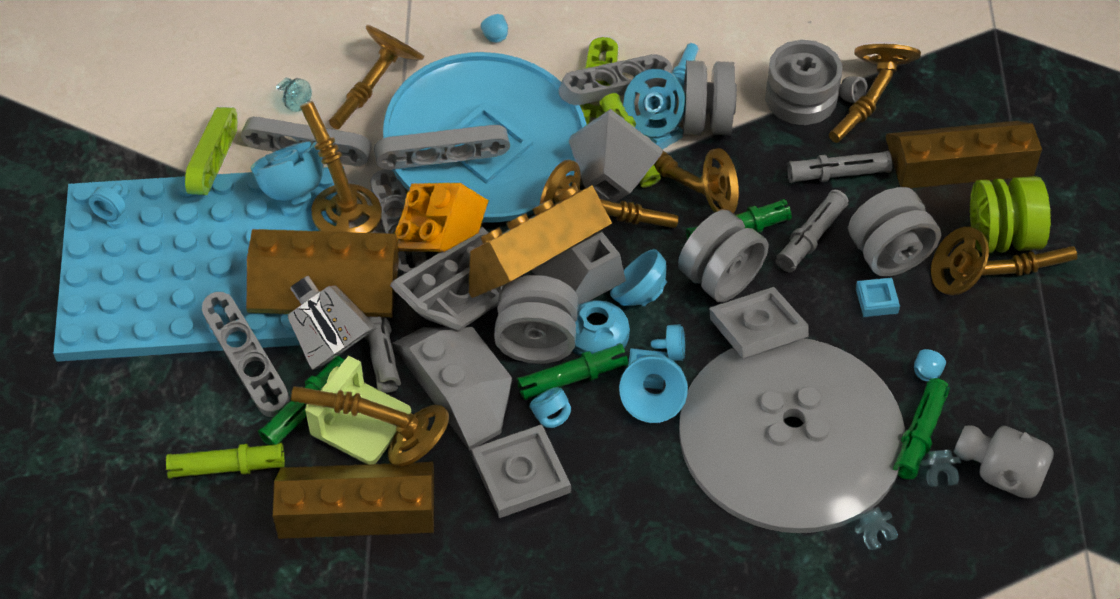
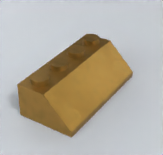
(964, 153)
(535, 239)
(353, 261)
(354, 500)

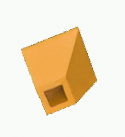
(439, 217)

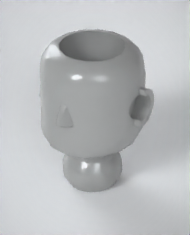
(1008, 459)

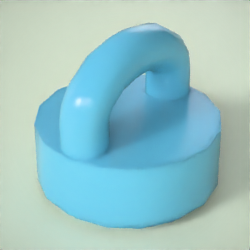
(107, 202)
(673, 342)
(549, 403)

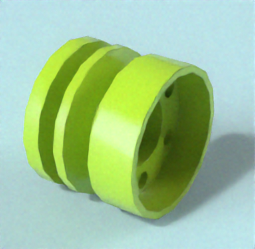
(1011, 213)

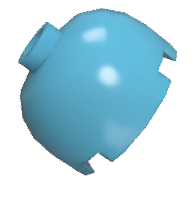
(290, 173)

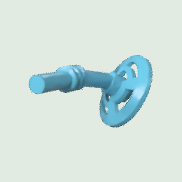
(658, 100)

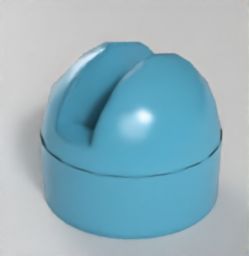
(495, 28)
(929, 364)

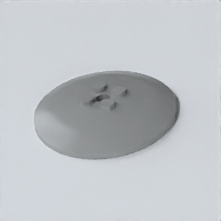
(784, 474)

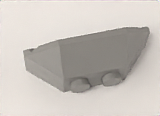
(441, 287)
(461, 377)

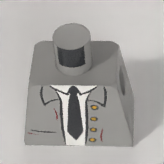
(326, 322)

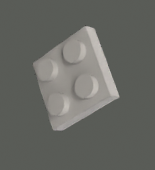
(758, 322)
(521, 471)

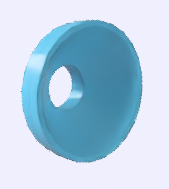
(644, 280)
(599, 337)
(649, 406)

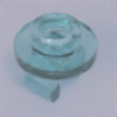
(295, 93)
(941, 461)
(871, 523)

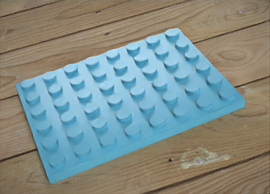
(144, 277)

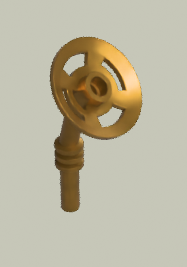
(390, 51)
(887, 59)
(712, 184)
(347, 194)
(624, 211)
(968, 266)
(409, 426)

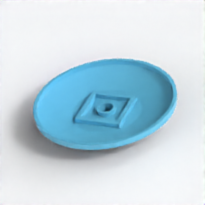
(486, 91)

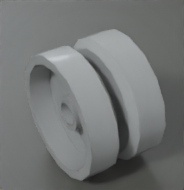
(803, 82)
(711, 98)
(894, 231)
(723, 255)
(536, 319)

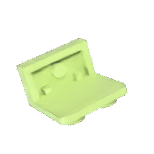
(354, 435)

